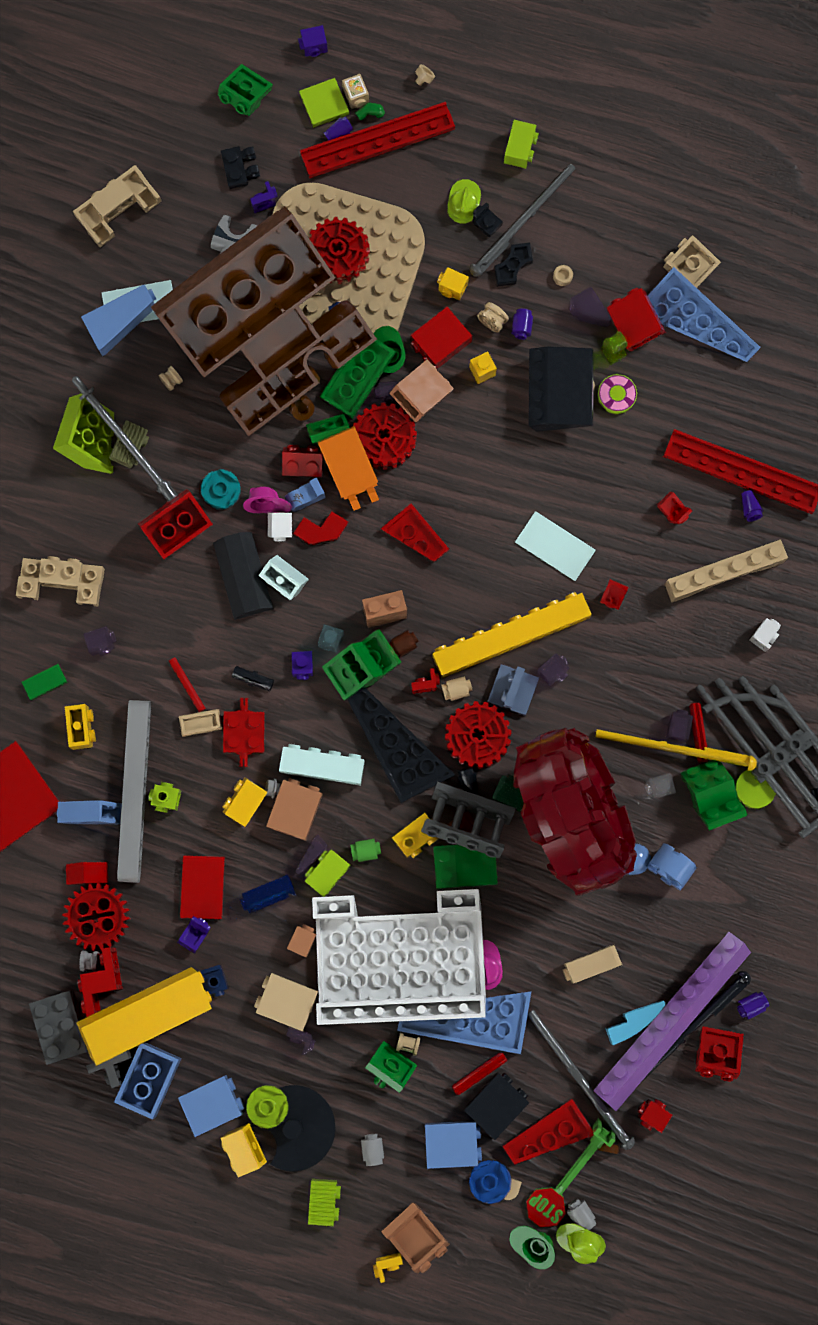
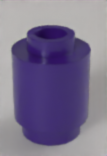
(522, 324)
(752, 1005)

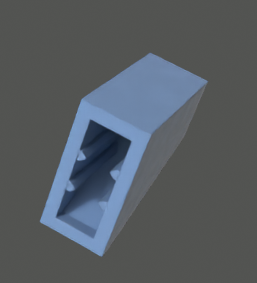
(89, 812)

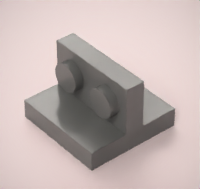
(113, 1074)

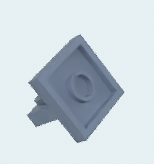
(513, 689)

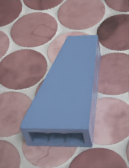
(119, 317)

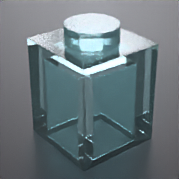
(330, 638)

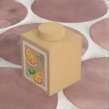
(355, 91)

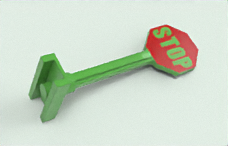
(547, 1205)

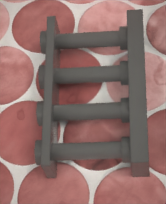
(472, 803)

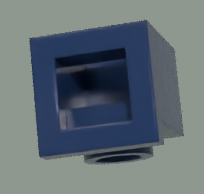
(218, 973)

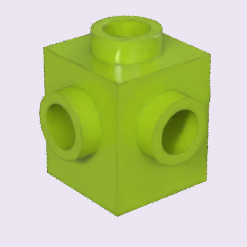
(171, 801)

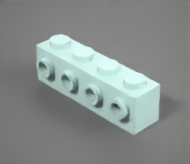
(322, 766)

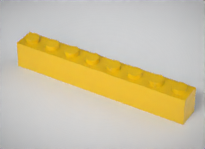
(511, 635)

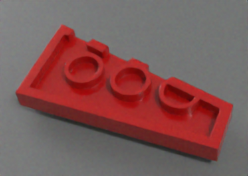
(550, 1133)

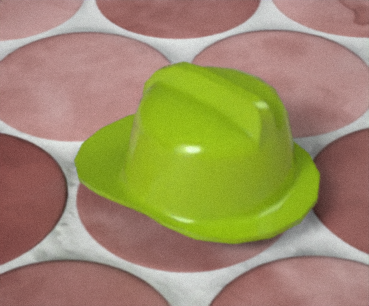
(463, 200)
(580, 1242)

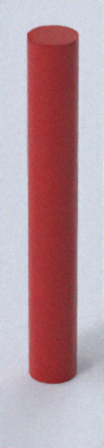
(187, 685)

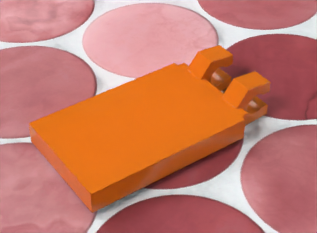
(349, 466)

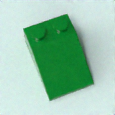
(463, 867)

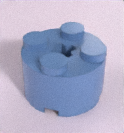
(672, 866)

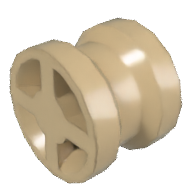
(170, 378)

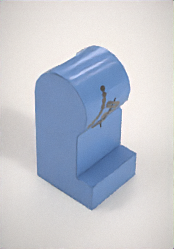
(305, 495)

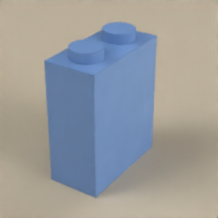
(211, 1105)
(452, 1144)

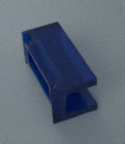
(267, 894)

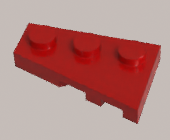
(416, 533)

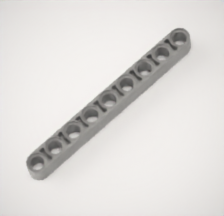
(134, 791)

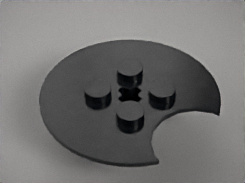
(305, 1132)

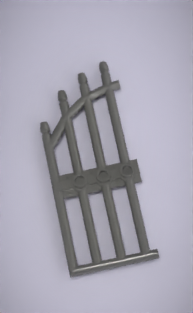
(778, 756)

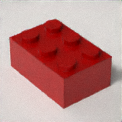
(175, 524)

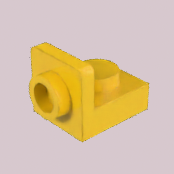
(390, 1262)

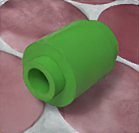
(365, 850)

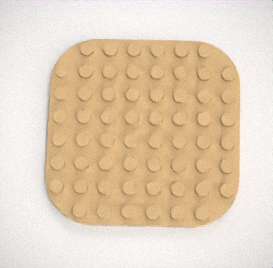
(394, 255)

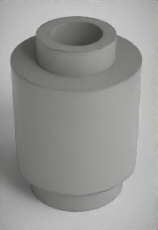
(372, 1150)
(581, 1214)

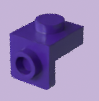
(194, 934)

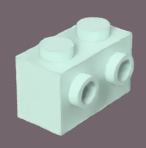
(283, 577)

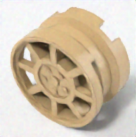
(493, 317)

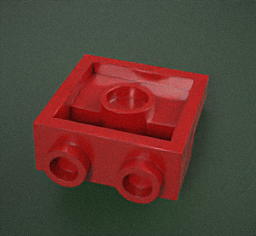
(719, 1053)

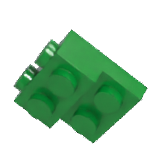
(244, 90)

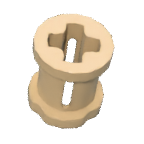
(408, 1044)

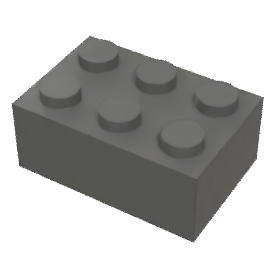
(57, 1027)

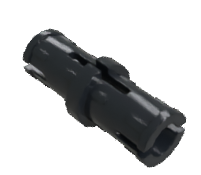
(253, 678)

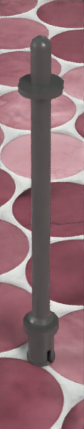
(162, 485)

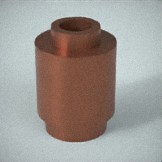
(404, 643)

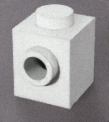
(279, 526)

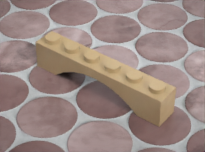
(724, 570)

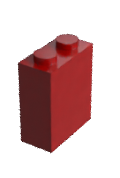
(635, 318)
(440, 338)

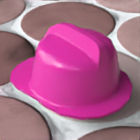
(265, 501)
(492, 965)

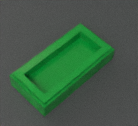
(44, 682)

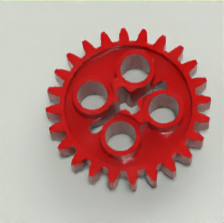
(99, 935)

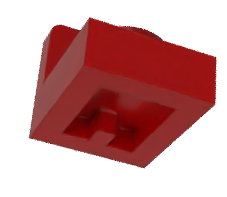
(614, 594)
(422, 685)

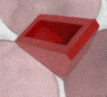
(86, 873)

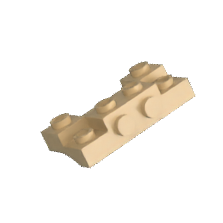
(112, 201)
(60, 574)

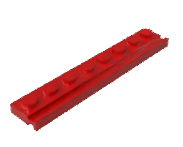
(377, 140)
(742, 471)

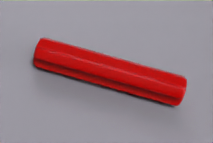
(698, 728)
(479, 1073)

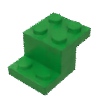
(361, 664)
(713, 794)

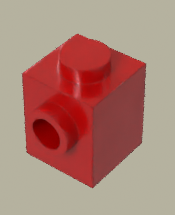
(654, 1115)

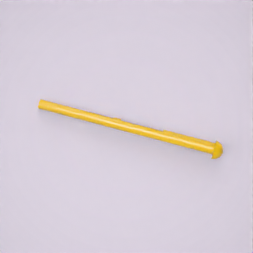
(707, 753)

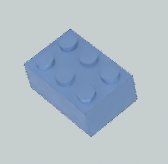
(147, 1080)

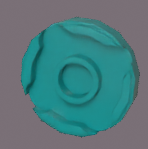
(220, 489)

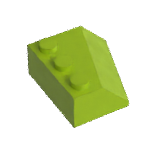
(85, 436)

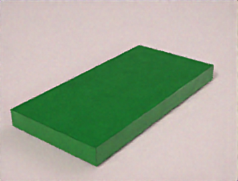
(357, 378)

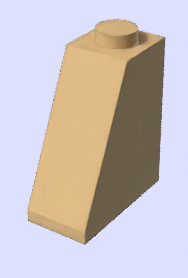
(592, 964)

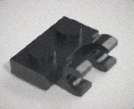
(234, 166)

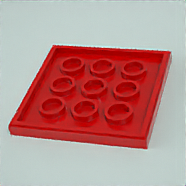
(23, 796)

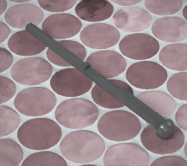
(478, 269)
(627, 1142)

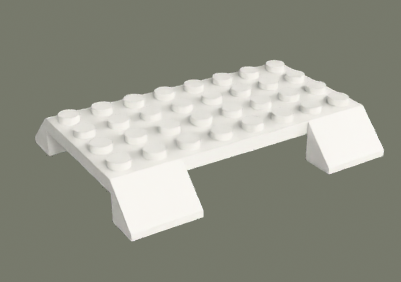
(400, 963)

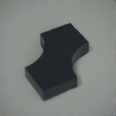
(507, 271)

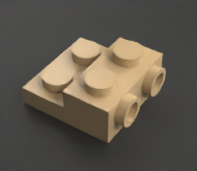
(692, 261)

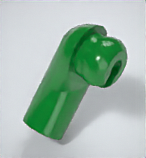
(372, 109)

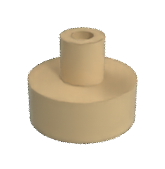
(424, 75)

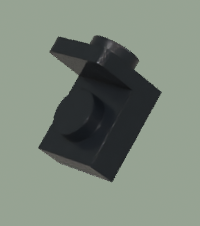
(486, 220)

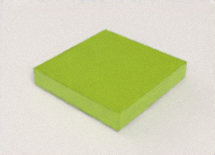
(324, 102)

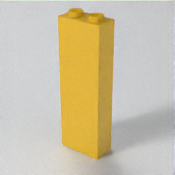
(144, 1015)

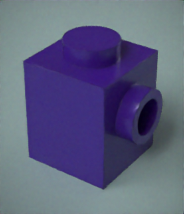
(313, 41)

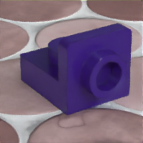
(264, 200)
(302, 665)

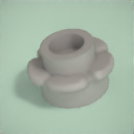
(272, 788)

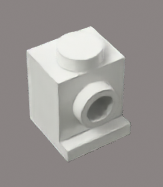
(766, 634)

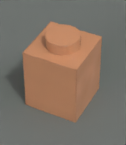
(302, 940)

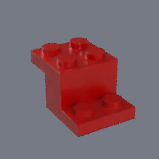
(100, 981)

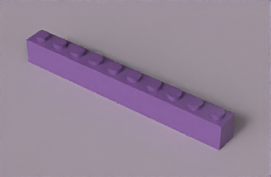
(672, 1021)

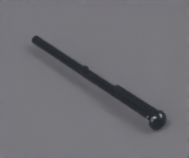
(714, 1008)

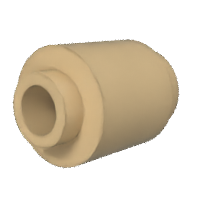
(456, 688)

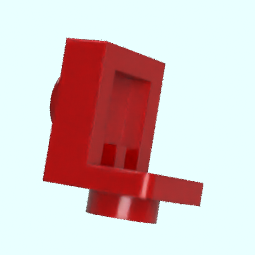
(674, 509)

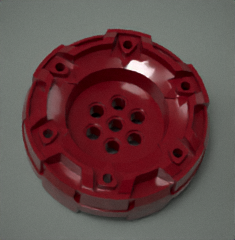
(574, 810)

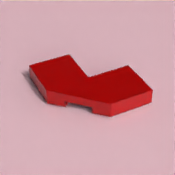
(313, 534)

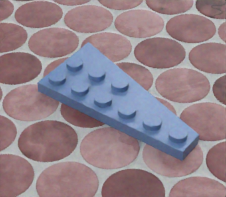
(693, 314)
(499, 1030)

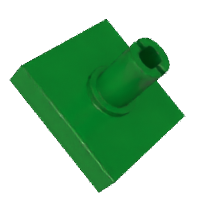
(327, 427)
(390, 1067)

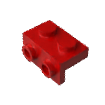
(302, 461)

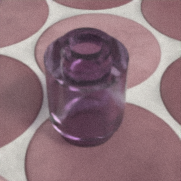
(383, 390)

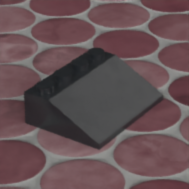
(560, 388)

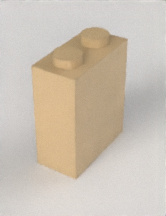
(286, 1001)

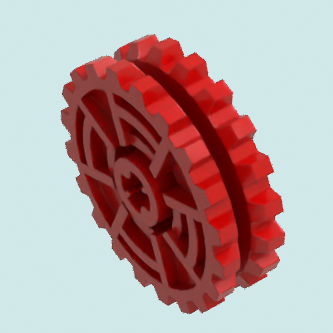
(344, 236)
(383, 421)
(486, 721)

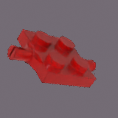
(243, 732)

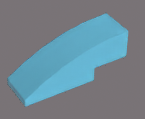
(634, 1022)

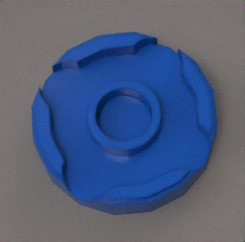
(490, 1182)

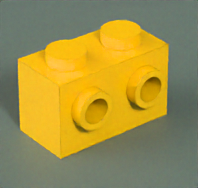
(79, 726)
(244, 801)
(412, 839)
(243, 1150)

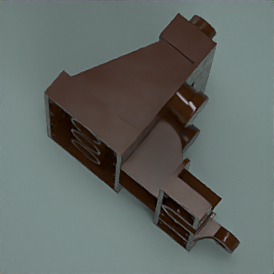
(251, 305)

